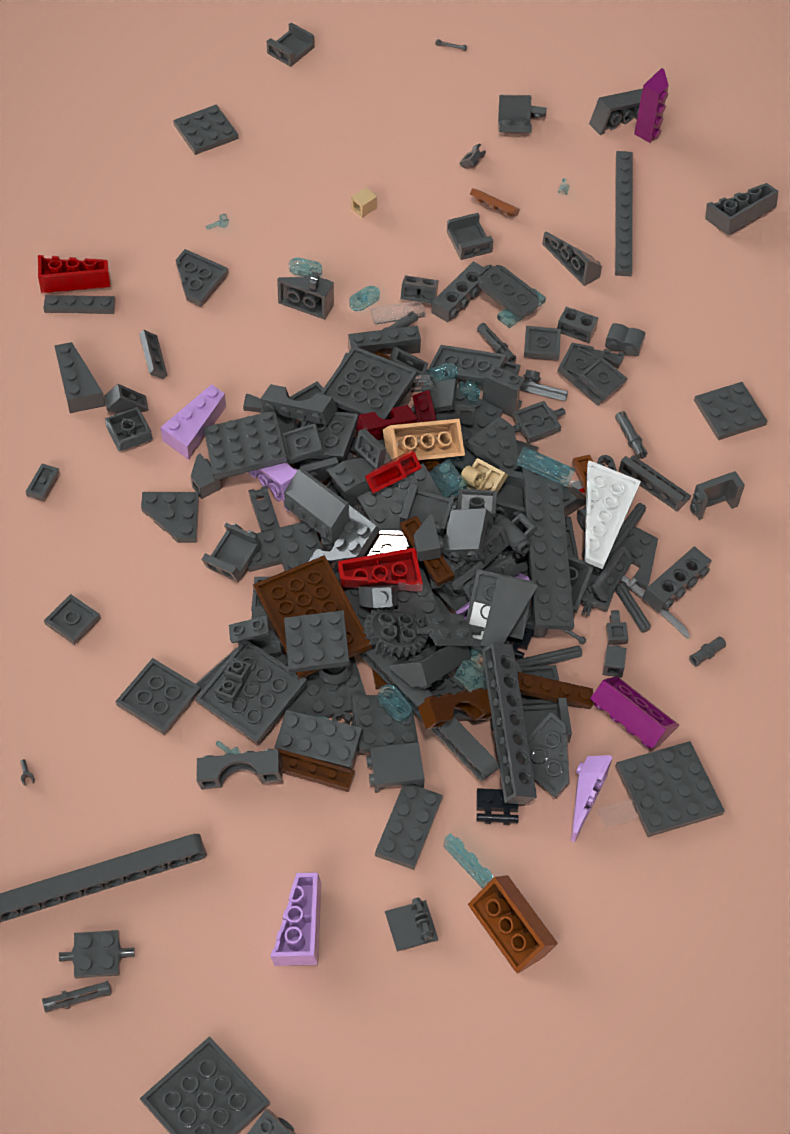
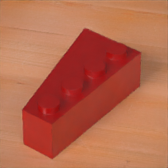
(72, 274)
(387, 568)

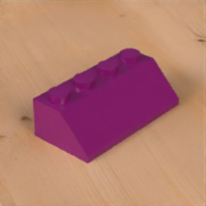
(652, 107)
(633, 712)

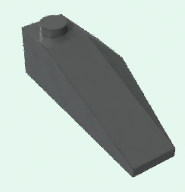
(576, 261)

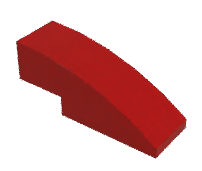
(393, 471)

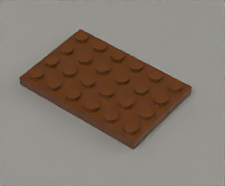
(307, 591)

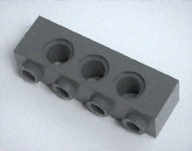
(457, 294)
(677, 579)

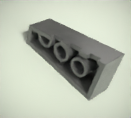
(615, 110)

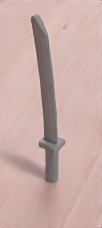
(631, 585)

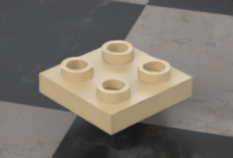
(483, 476)

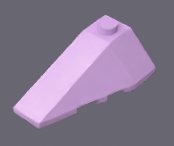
(589, 783)

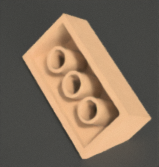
(427, 439)

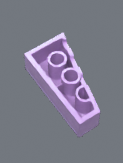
(187, 427)
(275, 478)
(299, 933)

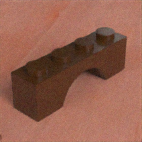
(439, 710)

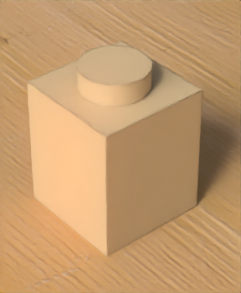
(364, 202)

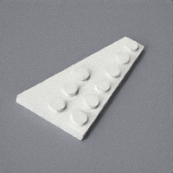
(607, 504)

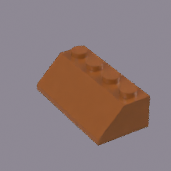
(512, 923)

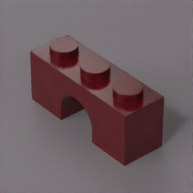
(375, 424)

